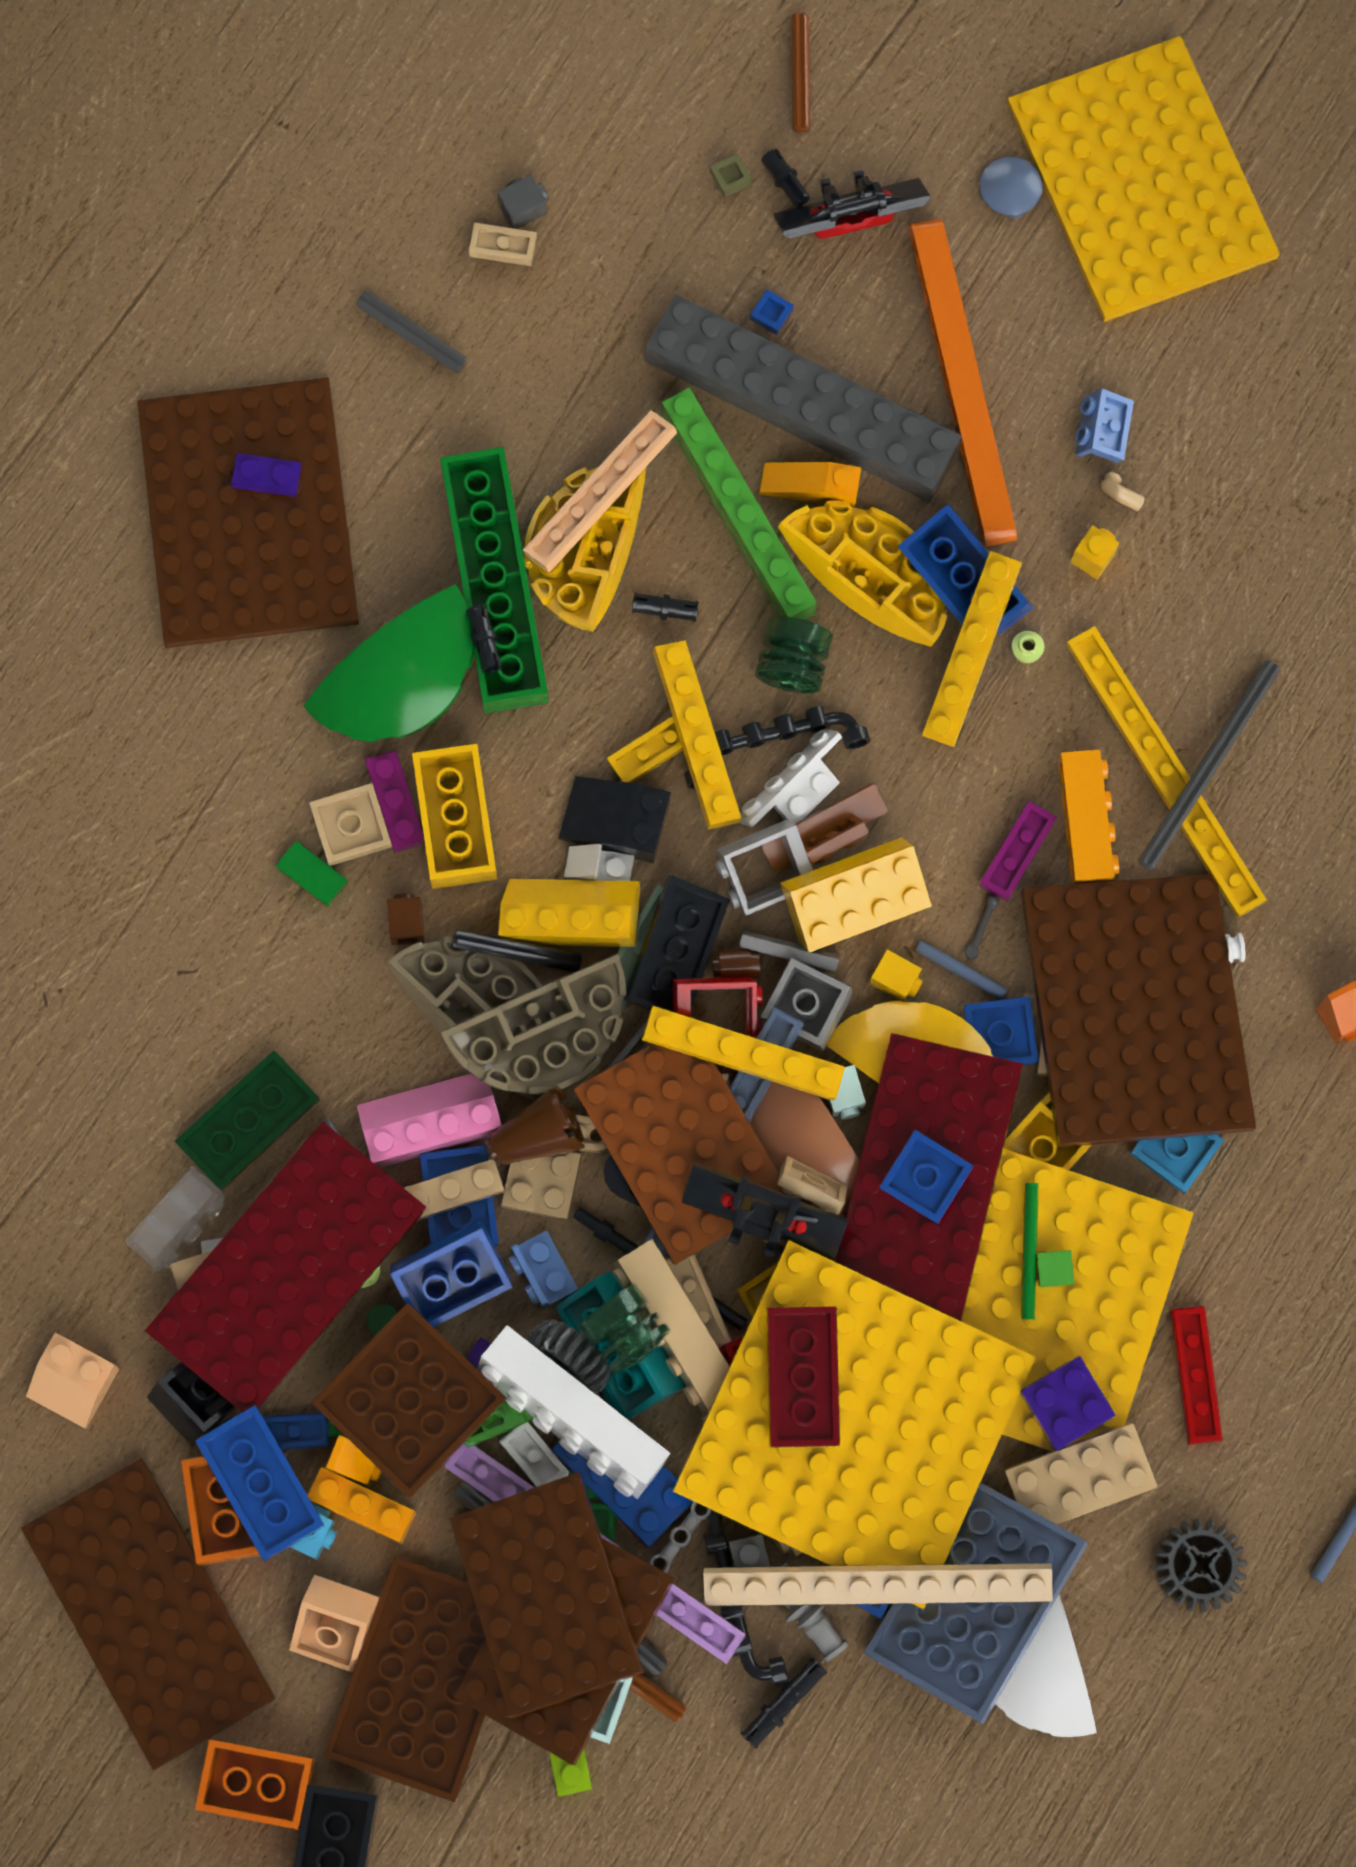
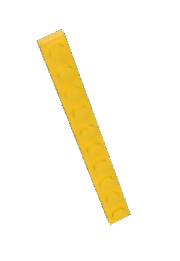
(1164, 770)

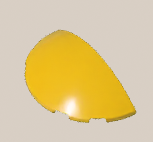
(861, 565)
(589, 574)
(866, 1035)

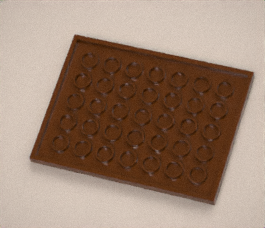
(241, 557)
(1137, 1010)

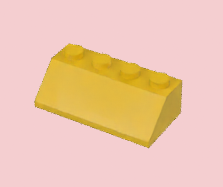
(571, 912)

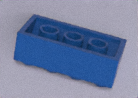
(952, 564)

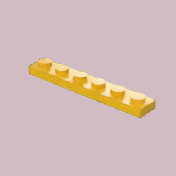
(972, 649)
(696, 735)
(743, 1053)

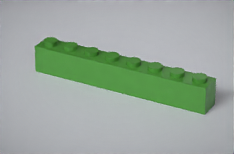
(738, 507)

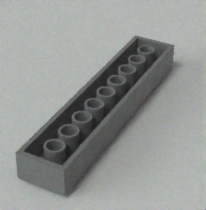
(802, 398)

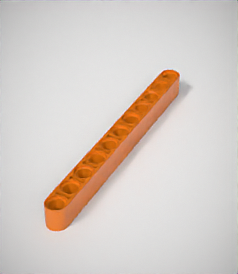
(962, 382)

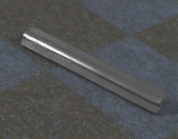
(411, 332)

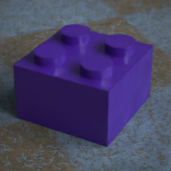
(1067, 1403)

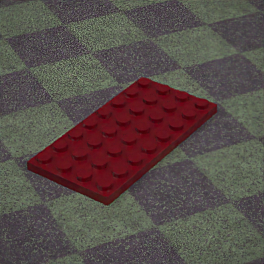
(963, 1106)
(286, 1269)

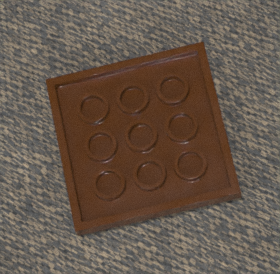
(408, 1400)

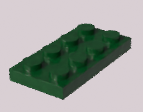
(247, 1120)

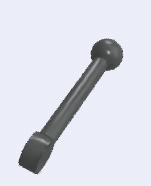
(972, 951)

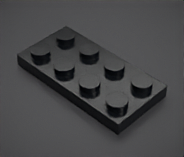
(676, 942)

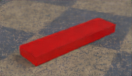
(1196, 1375)

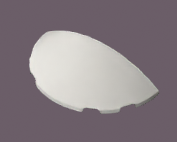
(1048, 1683)

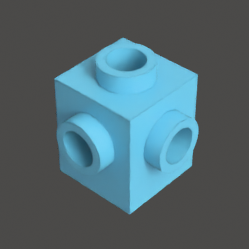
(322, 1538)

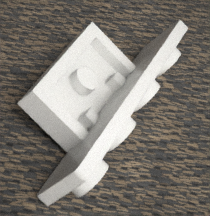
(798, 786)

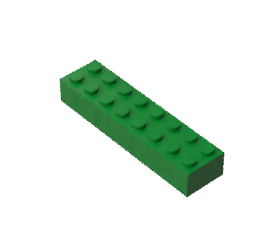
(495, 575)

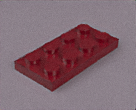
(803, 1377)

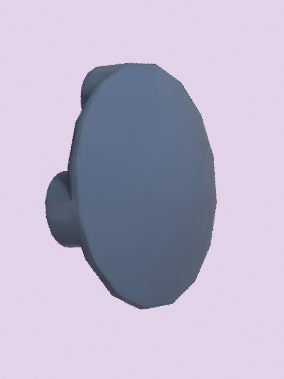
(1011, 186)

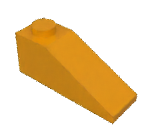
(810, 481)

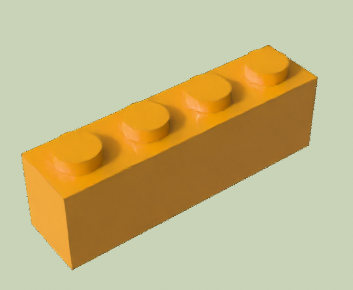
(1086, 817)

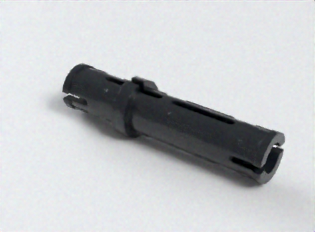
(783, 1703)

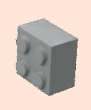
(812, 1000)

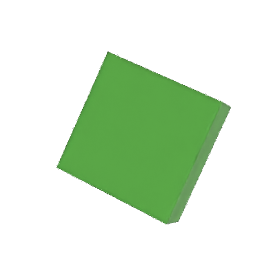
(1055, 1268)

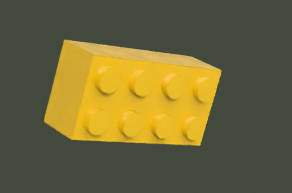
(454, 816)
(856, 894)

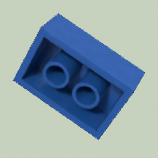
(452, 1274)

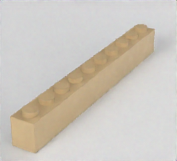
(688, 1344)

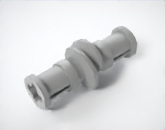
(817, 1627)

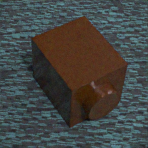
(405, 919)

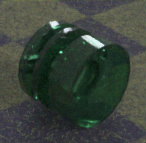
(794, 655)
(624, 1329)

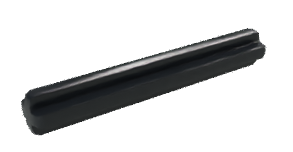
(517, 950)

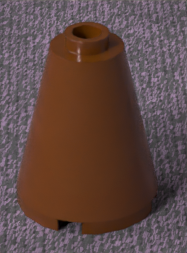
(538, 1131)

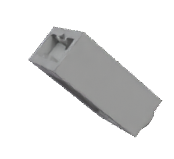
(796, 853)

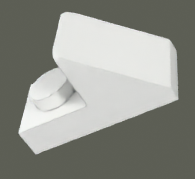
(593, 863)

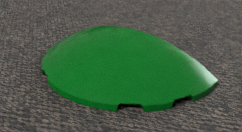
(400, 673)

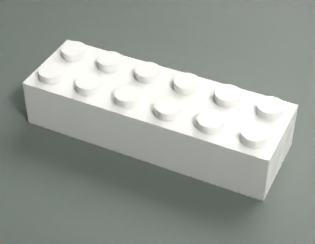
(572, 1413)

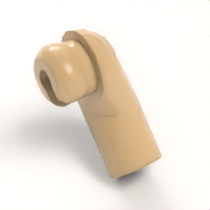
(1121, 494)

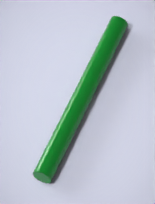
(1029, 1251)

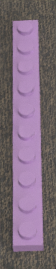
(677, 1608)

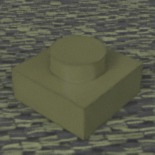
(730, 175)

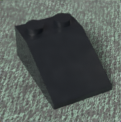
(617, 815)
(189, 1403)

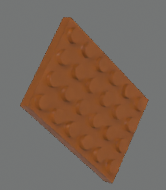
(660, 1118)

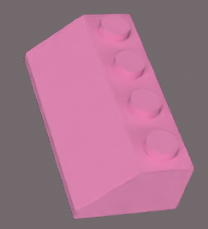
(428, 1119)

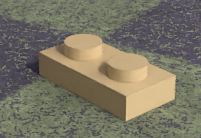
(502, 244)

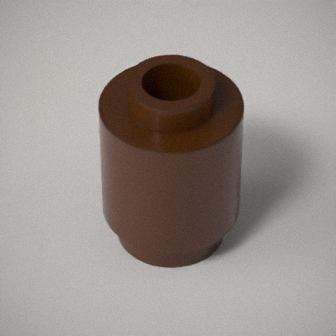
(736, 963)

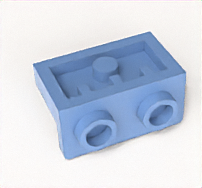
(1104, 425)
(543, 1270)

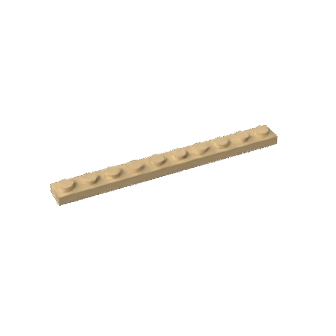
(437, 1194)
(878, 1584)

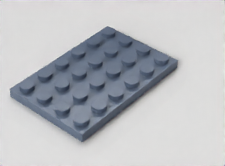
(973, 1648)

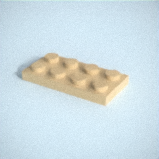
(1083, 1475)

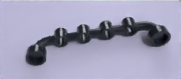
(787, 728)
(717, 1544)

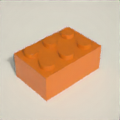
(214, 1523)
(254, 1784)

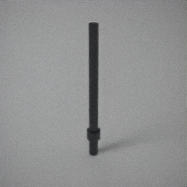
(605, 1231)

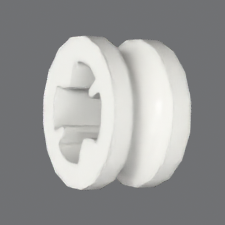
(1236, 947)

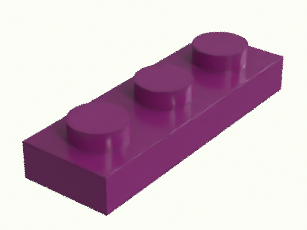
(395, 801)
(1017, 851)

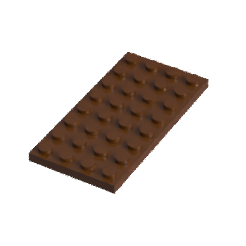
(148, 1614)

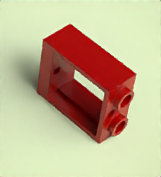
(751, 998)

